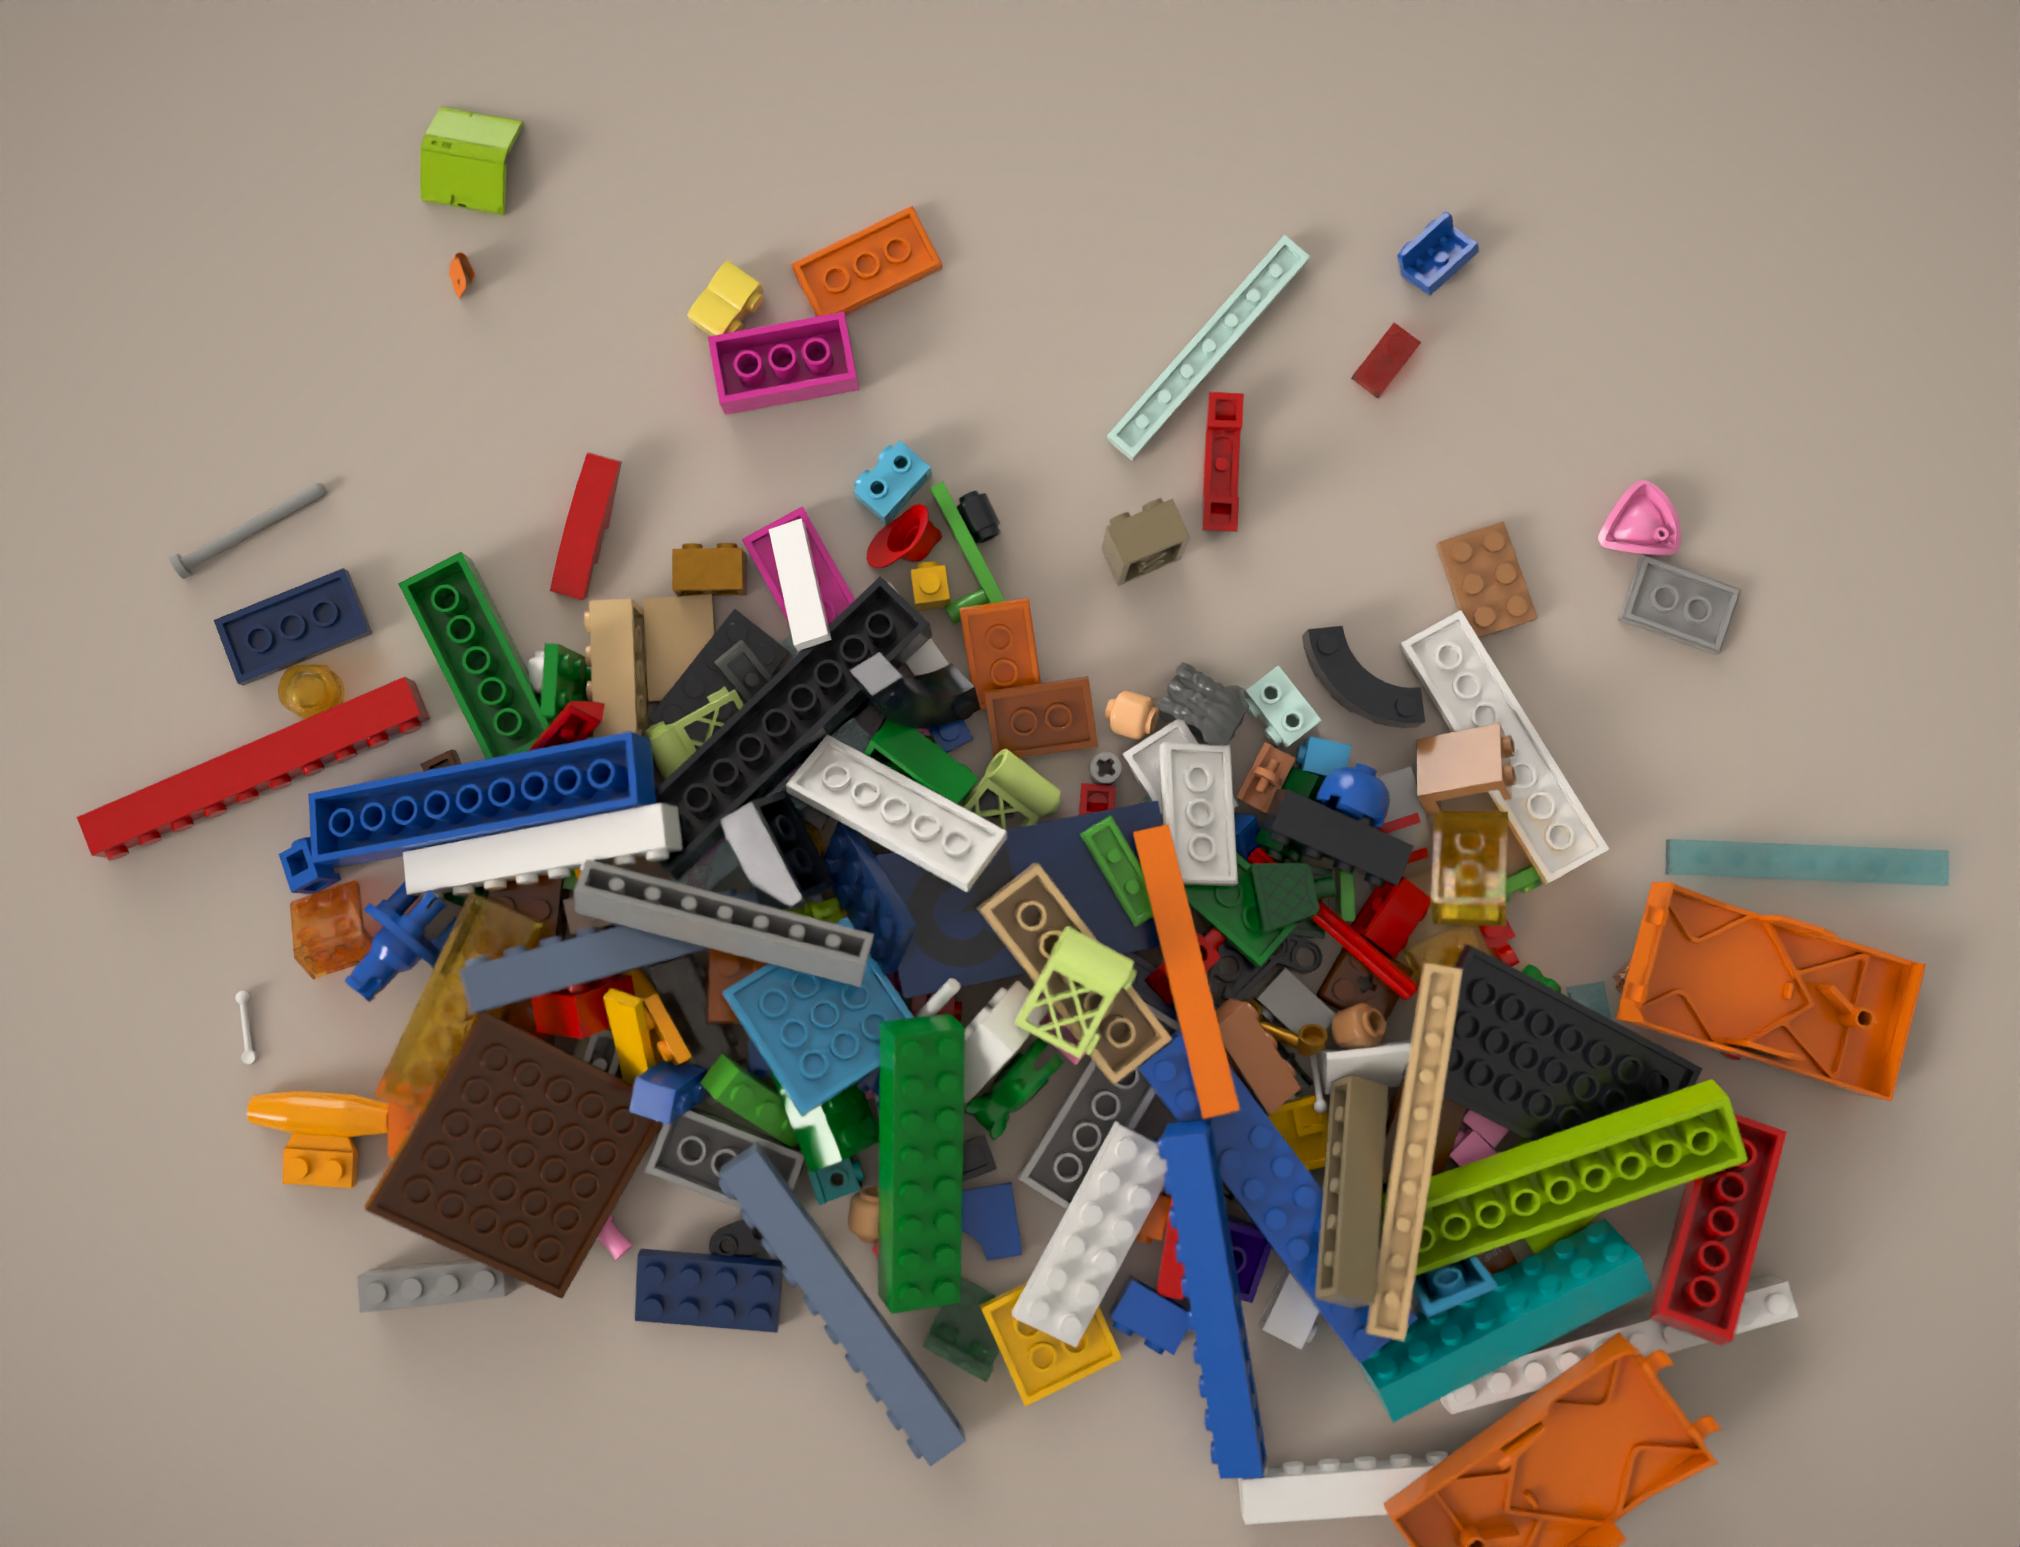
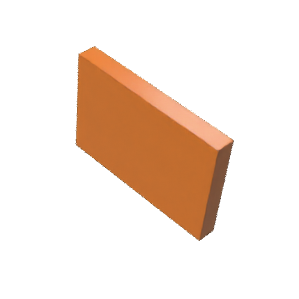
(1000, 646)

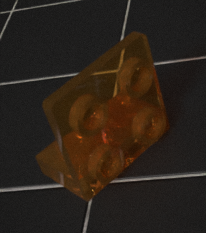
(329, 930)

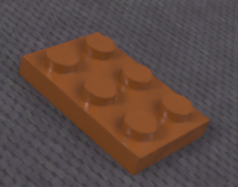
(1042, 717)

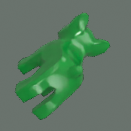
(1012, 1089)

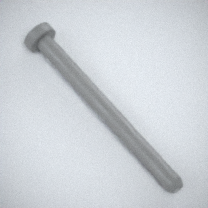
(184, 564)

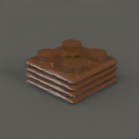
(1343, 990)

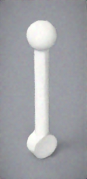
(248, 1056)
(1320, 1105)

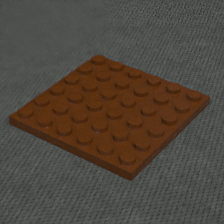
(516, 1156)

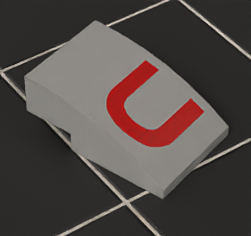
(1407, 821)

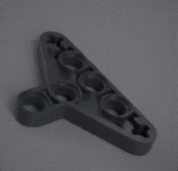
(1249, 975)

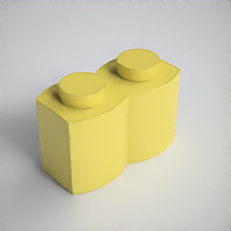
(726, 301)

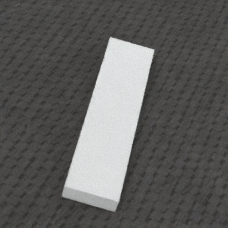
(799, 585)

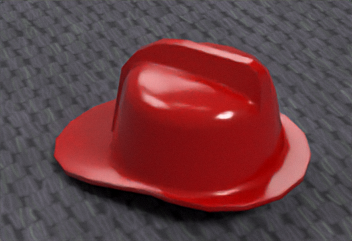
(905, 538)

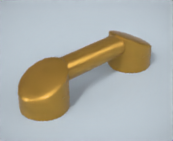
(1308, 1041)

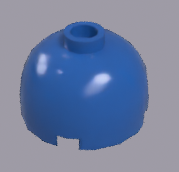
(1356, 794)

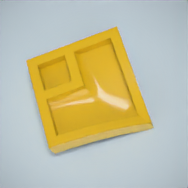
(1303, 1129)

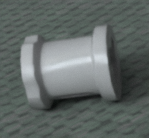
(1102, 758)

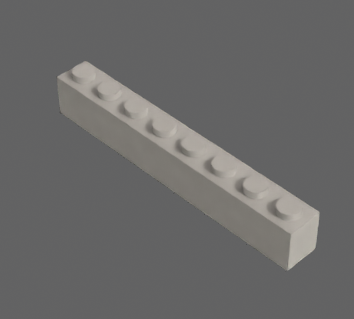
(722, 923)

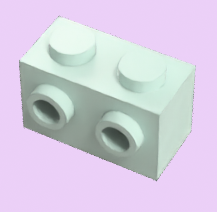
(1280, 708)

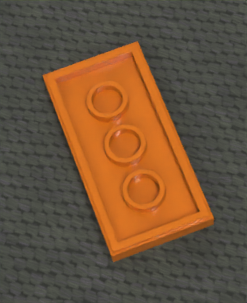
(867, 265)

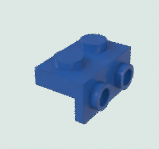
(1436, 254)

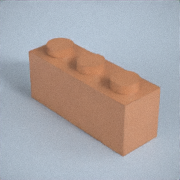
(1254, 1056)

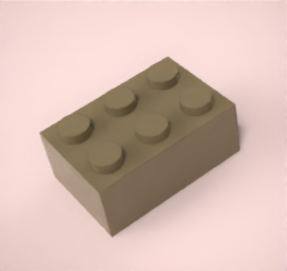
(1144, 540)

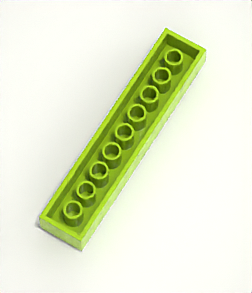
(1577, 1173)

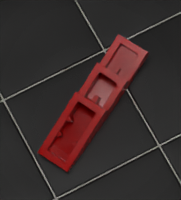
(585, 525)

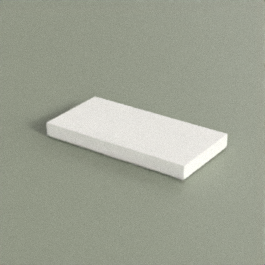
(1200, 811)

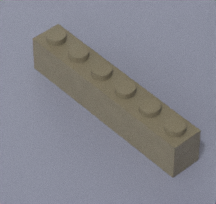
(1352, 1192)

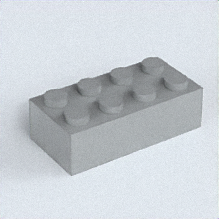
(700, 1143)

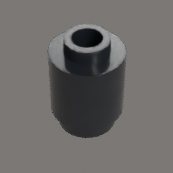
(979, 516)

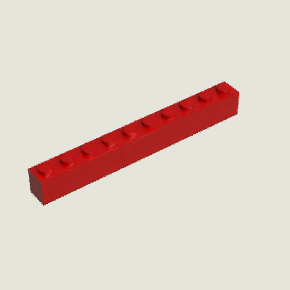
(253, 768)

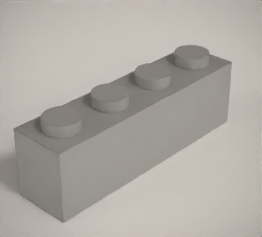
(431, 1284)

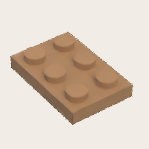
(1487, 580)

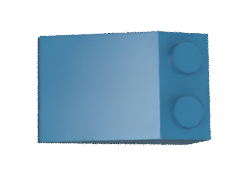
(1450, 1285)

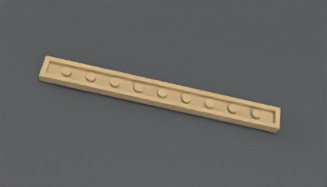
(1414, 1150)

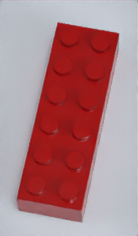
(1718, 1240)

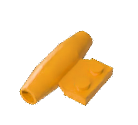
(663, 1034)
(321, 1132)

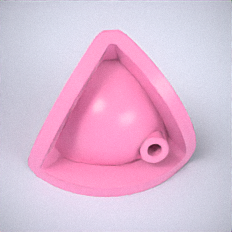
(1643, 522)

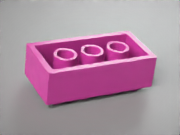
(783, 363)

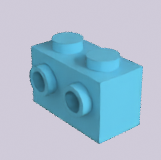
(891, 481)

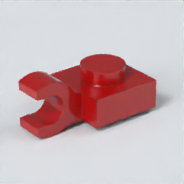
(1496, 939)

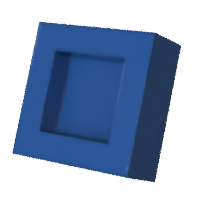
(951, 735)

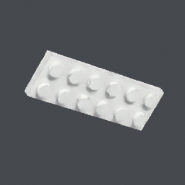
(897, 812)
(1093, 1236)

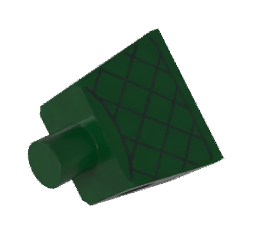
(1286, 894)

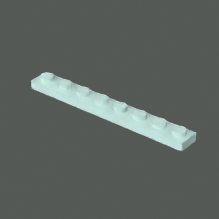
(1208, 348)

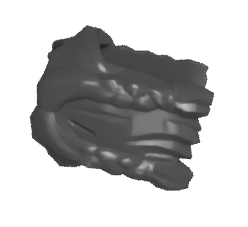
(1204, 705)

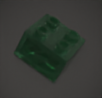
(963, 1333)

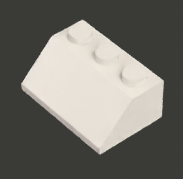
(1378, 1064)

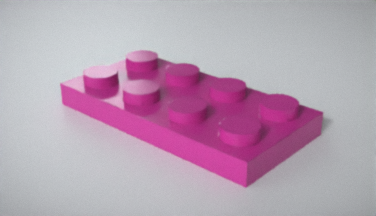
(833, 589)

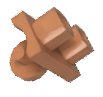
(1264, 777)

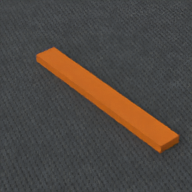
(1186, 972)

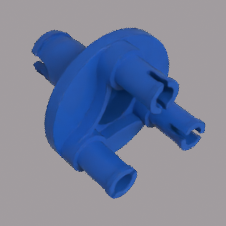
(399, 941)

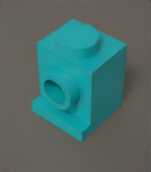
(826, 1190)

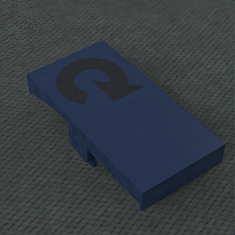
(960, 943)

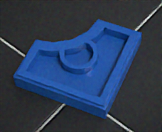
(992, 1220)

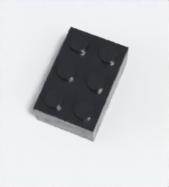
(776, 852)

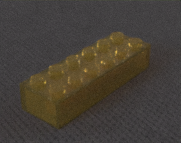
(442, 1010)

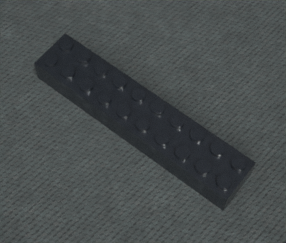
(786, 720)

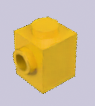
(930, 586)

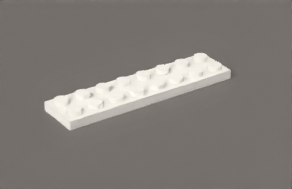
(1474, 694)

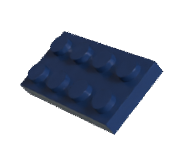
(292, 626)
(869, 897)
(708, 1290)

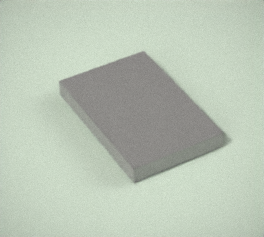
(1679, 604)

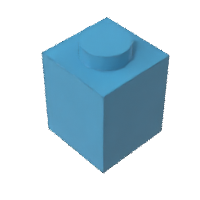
(1322, 756)

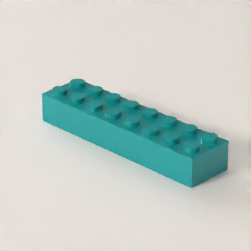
(1528, 1309)

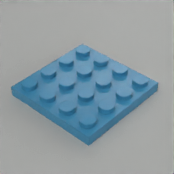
(816, 1029)

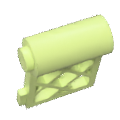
(671, 742)
(1018, 786)
(1091, 966)

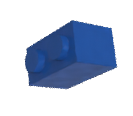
(667, 1091)
(1150, 1316)

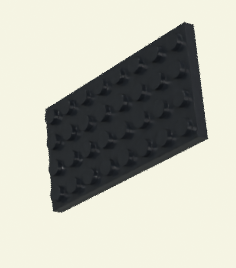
(1544, 1058)

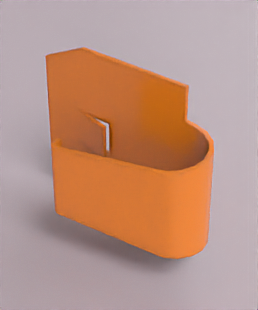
(456, 272)

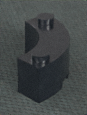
(1356, 687)
(919, 702)

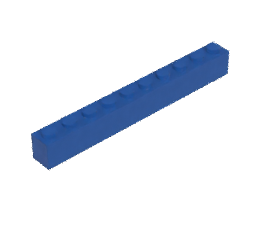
(1214, 1299)

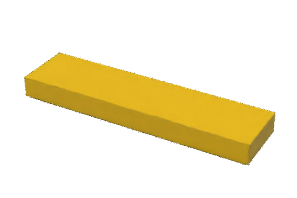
(629, 1034)

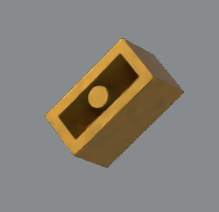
(709, 570)

